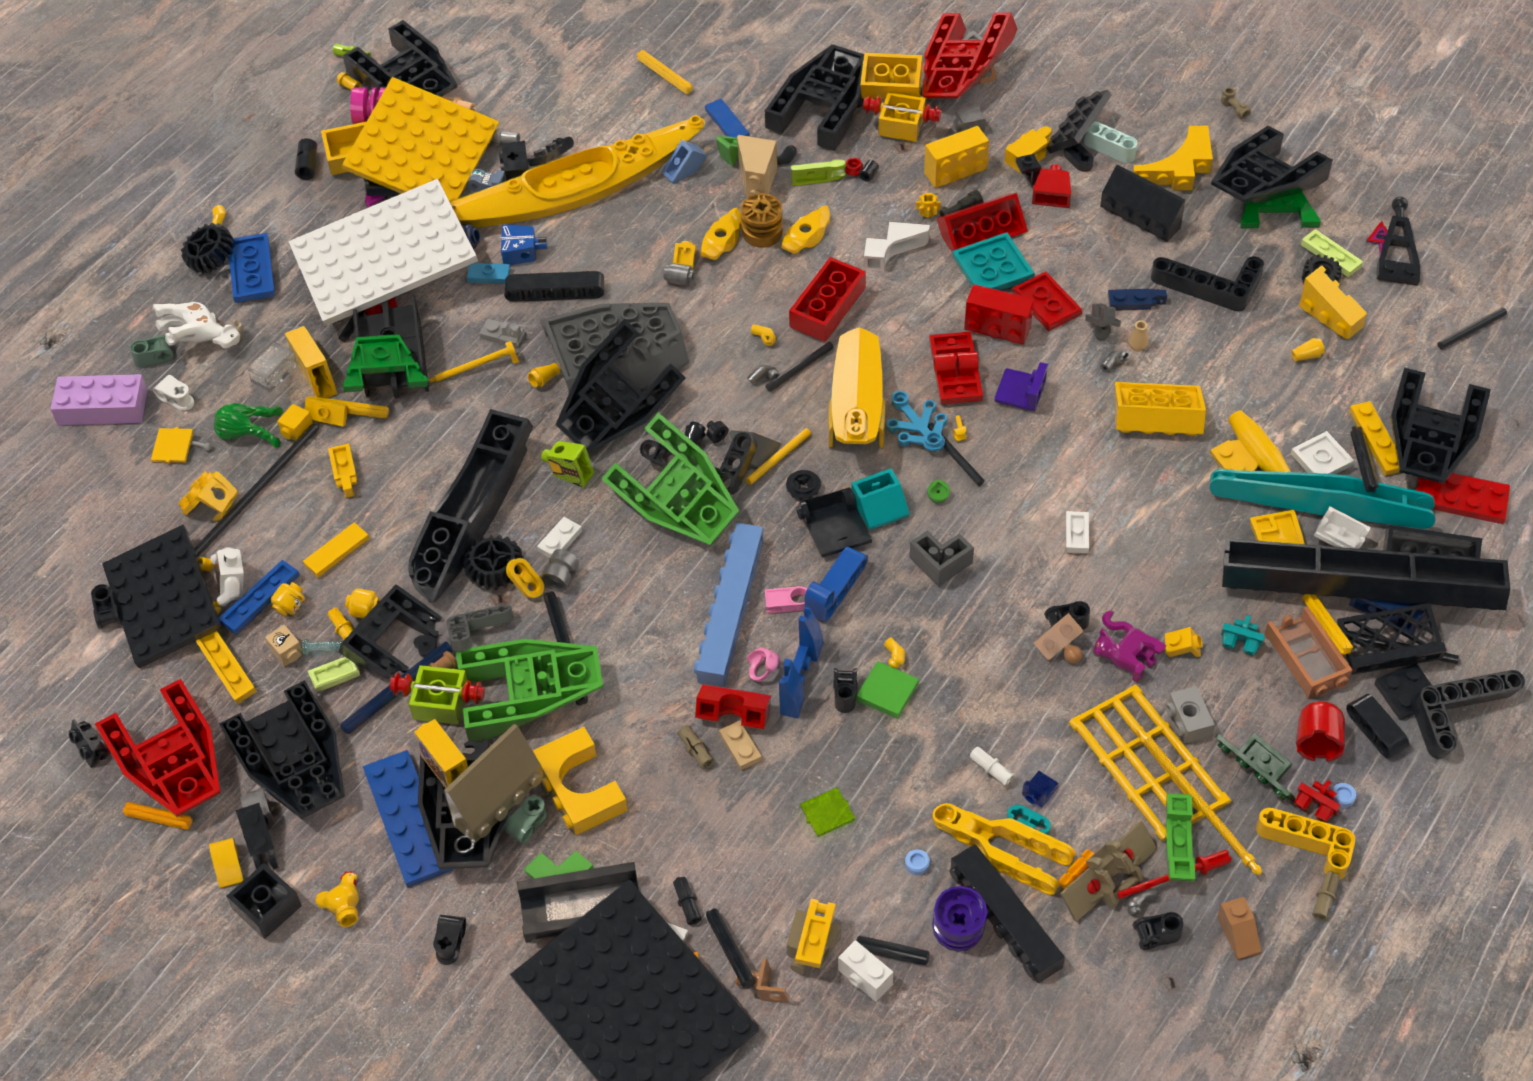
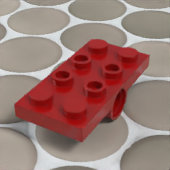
(956, 367)

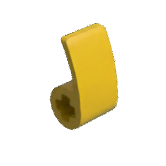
(226, 862)

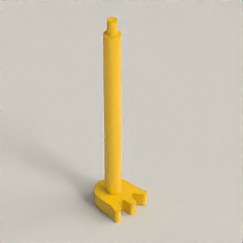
(477, 362)

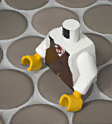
(228, 575)

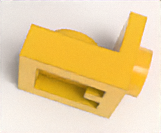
(685, 253)

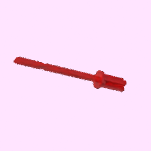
(1203, 865)

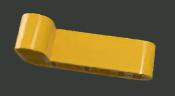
(1272, 818)

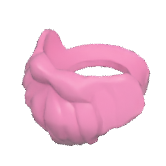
(757, 657)

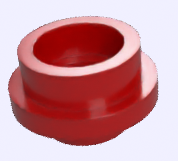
(853, 166)

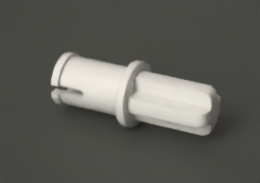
(991, 766)

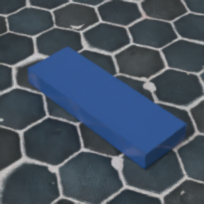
(725, 119)

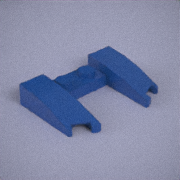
(810, 646)

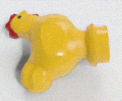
(341, 900)

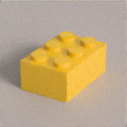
(891, 74)
(956, 156)

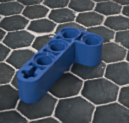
(828, 595)

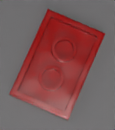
(1051, 303)

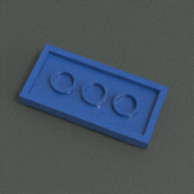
(251, 268)

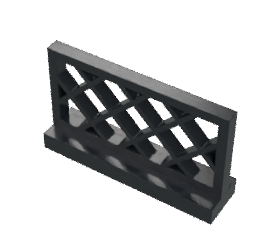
(1400, 655)

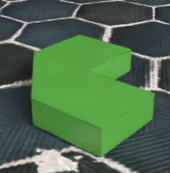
(543, 867)

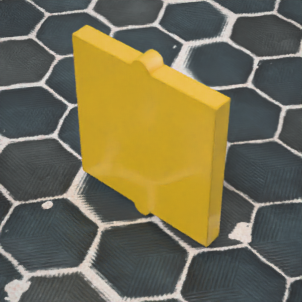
(172, 445)

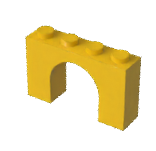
(584, 809)

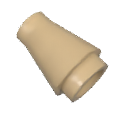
(1139, 337)

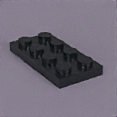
(1078, 121)

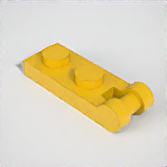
(815, 934)

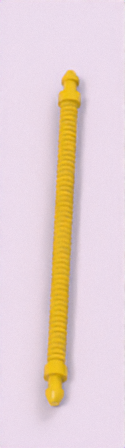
(1247, 859)

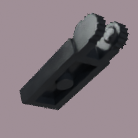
(552, 150)
(256, 834)

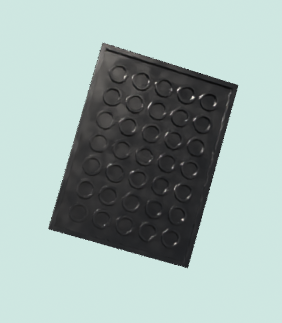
(633, 996)

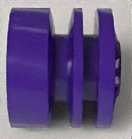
(958, 906)

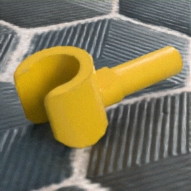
(959, 432)

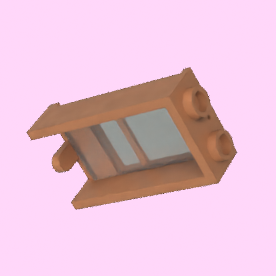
(1309, 654)

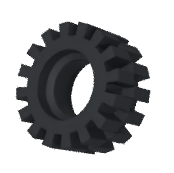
(1332, 268)

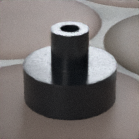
(716, 431)

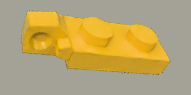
(343, 468)

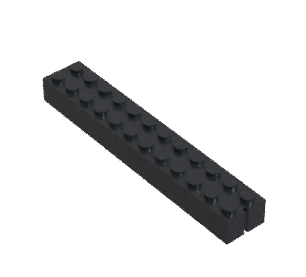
(1366, 574)

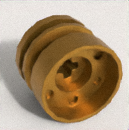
(762, 220)

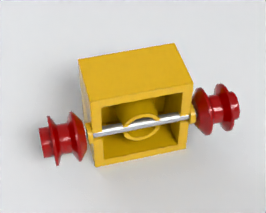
(901, 115)

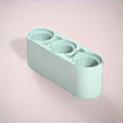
(1111, 142)

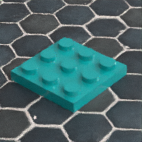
(993, 263)

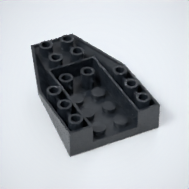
(290, 752)

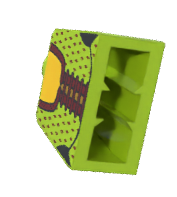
(569, 462)

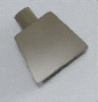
(795, 935)

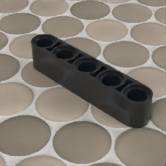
(554, 286)

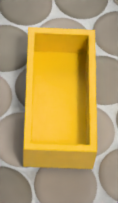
(339, 143)

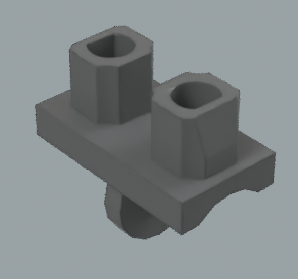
(1102, 318)

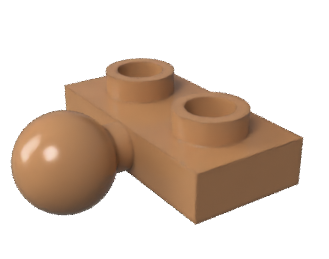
(1059, 638)

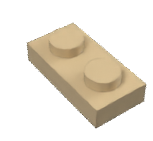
(740, 745)

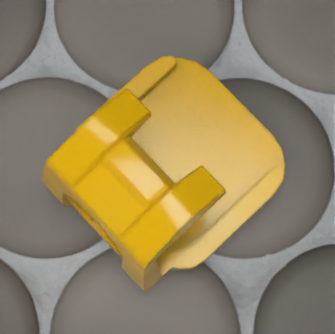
(201, 491)

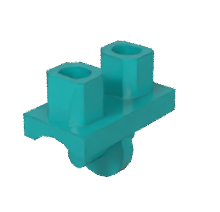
(1232, 633)

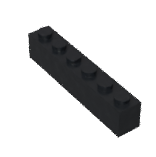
(1008, 914)

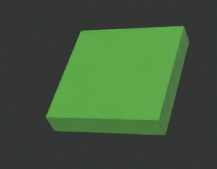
(887, 690)

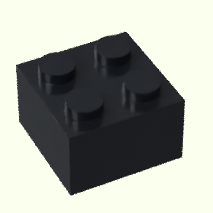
(264, 900)

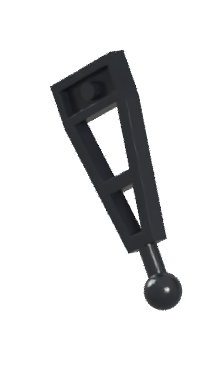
(1393, 270)

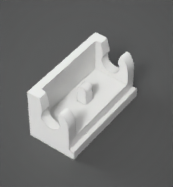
(1341, 530)

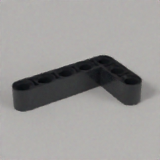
(1208, 286)
(726, 470)
(1458, 697)

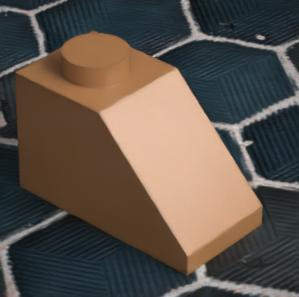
(1239, 928)

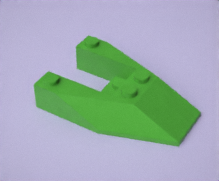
(685, 494)
(539, 680)

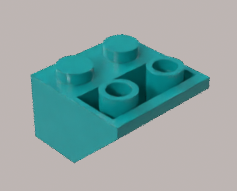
(880, 499)

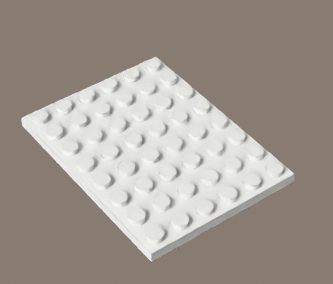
(382, 252)

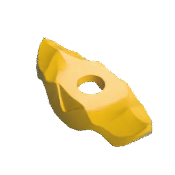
(797, 240)
(714, 246)

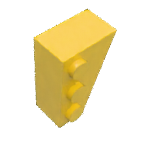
(1330, 305)

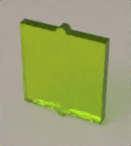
(827, 812)

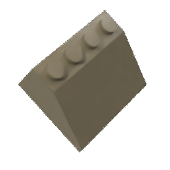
(493, 784)

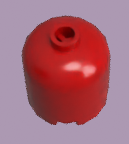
(1321, 731)

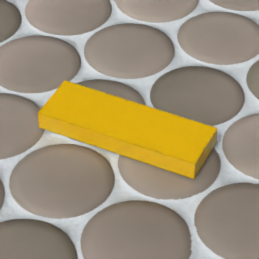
(336, 550)

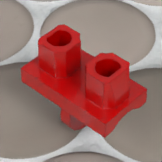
(1307, 795)

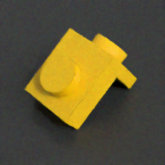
(1182, 642)

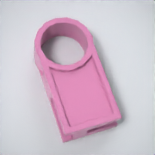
(781, 600)

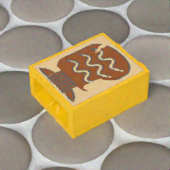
(440, 752)

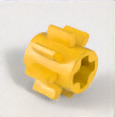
(928, 205)

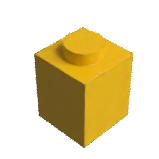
(294, 422)

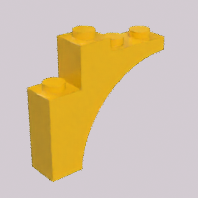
(1181, 166)

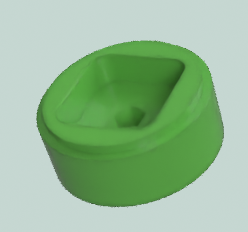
(938, 491)

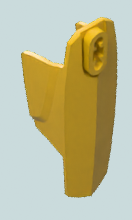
(857, 390)

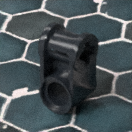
(104, 609)
(1074, 609)
(845, 686)
(1153, 930)
(449, 938)

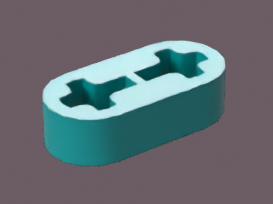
(1029, 818)

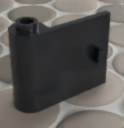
(833, 522)

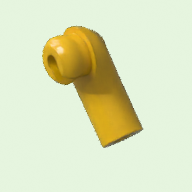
(218, 214)
(766, 334)

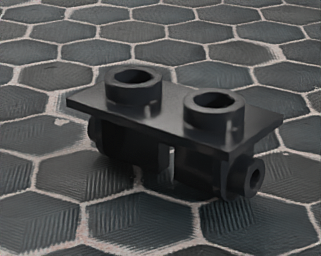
(89, 750)

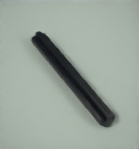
(1364, 459)

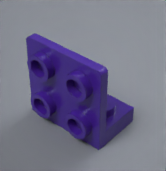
(1022, 388)

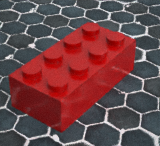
(827, 299)

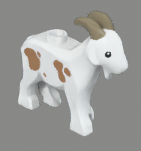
(195, 325)

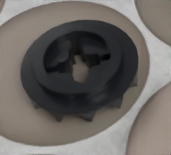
(801, 477)

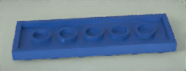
(396, 796)

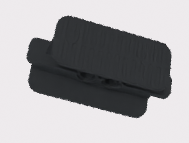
(393, 321)

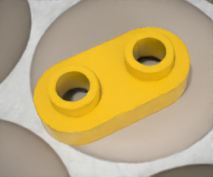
(525, 575)

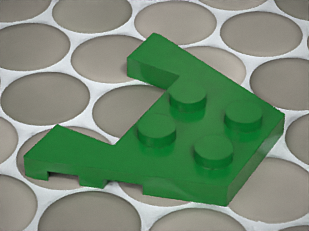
(1288, 204)
(381, 355)

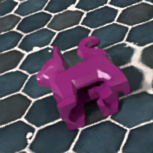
(1133, 645)

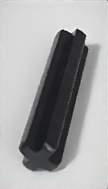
(894, 950)

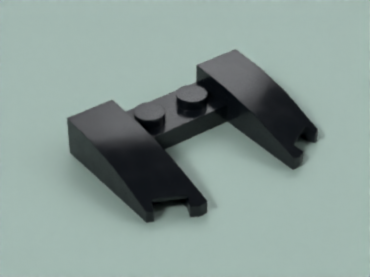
(398, 605)

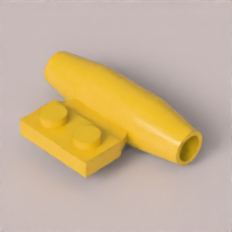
(1250, 450)

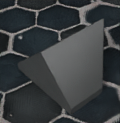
(765, 448)

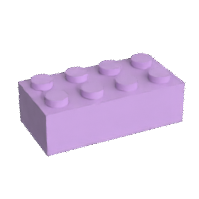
(99, 399)

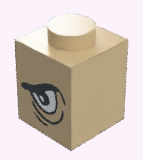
(284, 645)

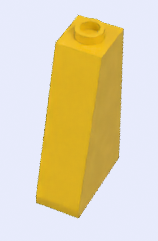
(311, 362)

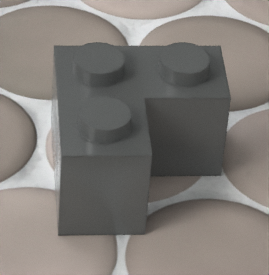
(941, 560)

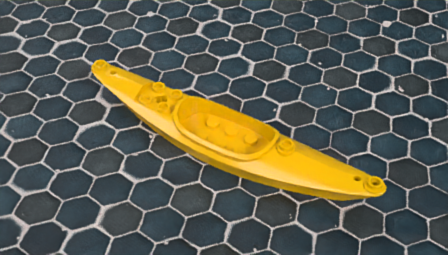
(574, 178)

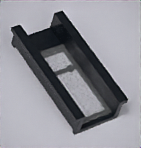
(559, 900)

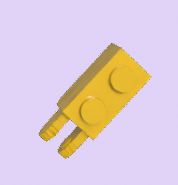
(1027, 144)

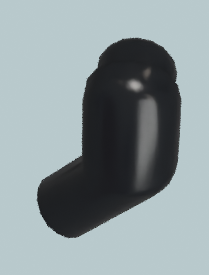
(787, 155)

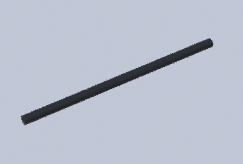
(257, 487)

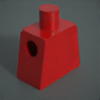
(1052, 188)

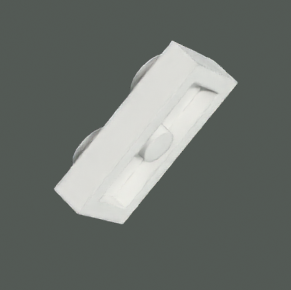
(1077, 532)
(559, 537)

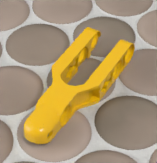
(974, 829)

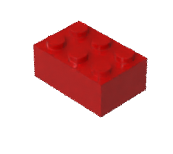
(998, 314)

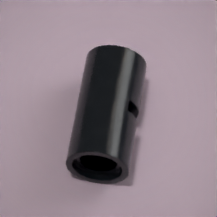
(306, 159)

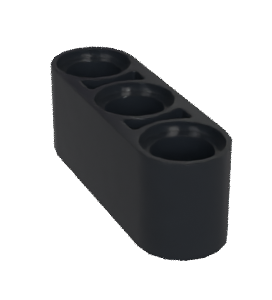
(1377, 725)

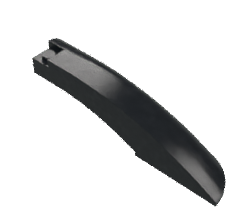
(469, 503)

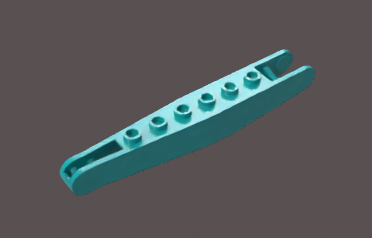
(1319, 491)

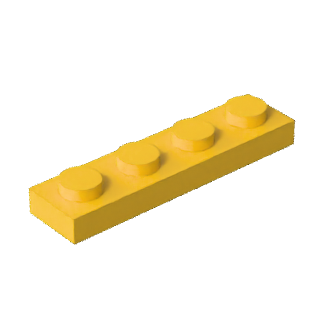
(1376, 437)
(226, 667)

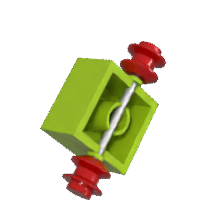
(437, 693)

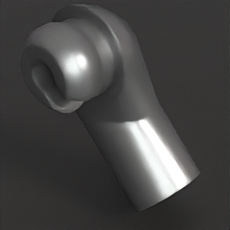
(1115, 358)
(763, 371)
(1135, 900)

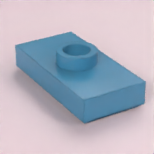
(488, 273)

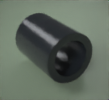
(869, 170)

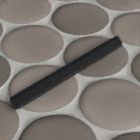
(559, 626)

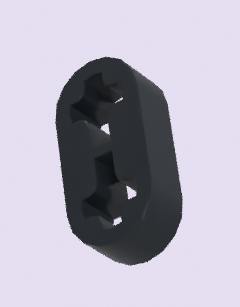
(1080, 155)

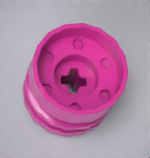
(363, 104)

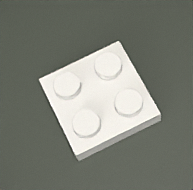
(1322, 455)

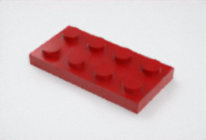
(1469, 497)

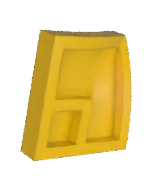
(1277, 527)

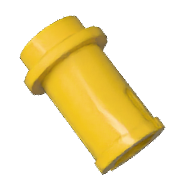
(345, 80)

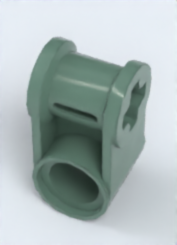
(149, 351)
(526, 819)

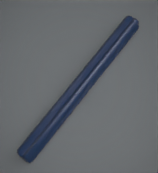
(387, 695)

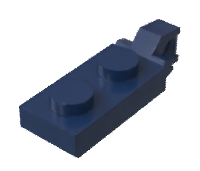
(1136, 298)

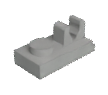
(502, 333)

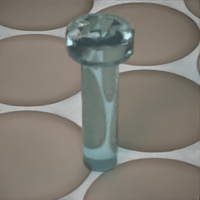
(319, 646)

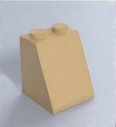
(757, 164)

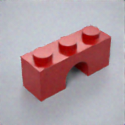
(718, 701)

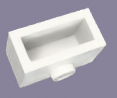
(865, 971)

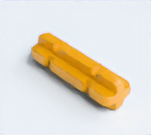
(1075, 869)

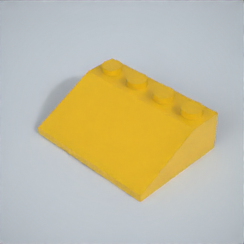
(1159, 408)

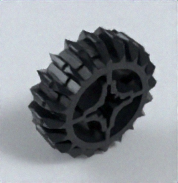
(207, 248)
(480, 558)

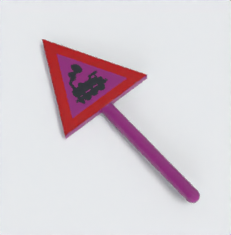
(1378, 235)

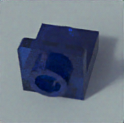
(1039, 789)

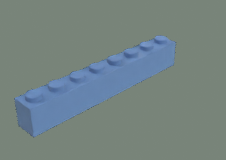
(729, 605)

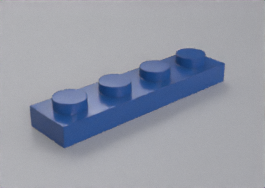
(257, 597)

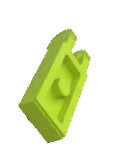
(817, 172)

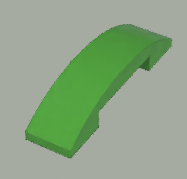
(1179, 837)

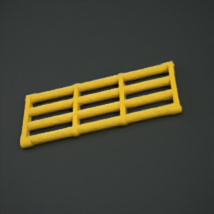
(1126, 749)

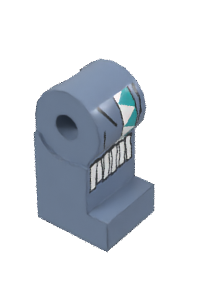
(482, 180)

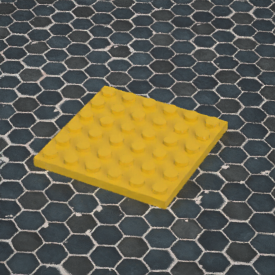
(418, 140)

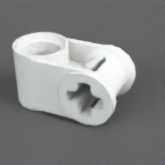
(174, 393)

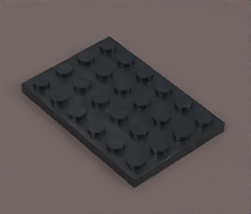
(161, 596)

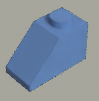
(684, 161)

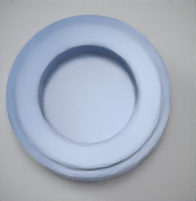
(1345, 795)
(917, 862)

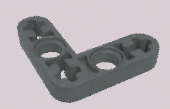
(461, 625)

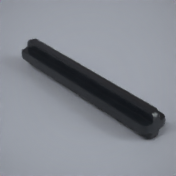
(730, 948)

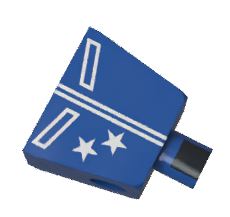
(520, 244)

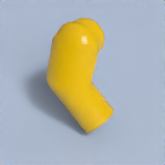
(897, 653)

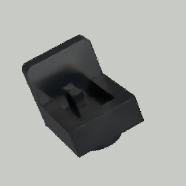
(1030, 166)

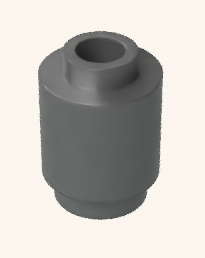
(678, 274)

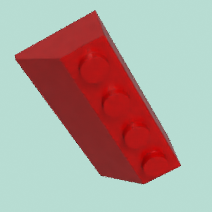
(983, 222)

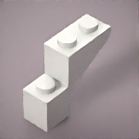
(900, 239)

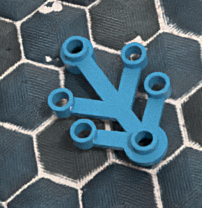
(931, 440)

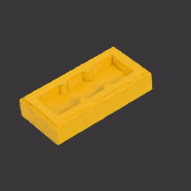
(326, 411)

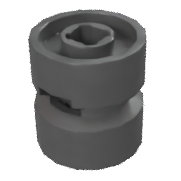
(559, 570)

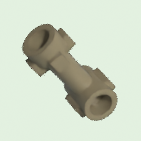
(1228, 99)

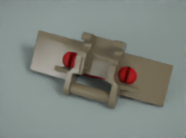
(1106, 863)

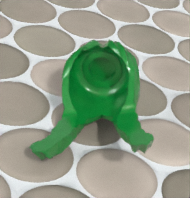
(233, 422)

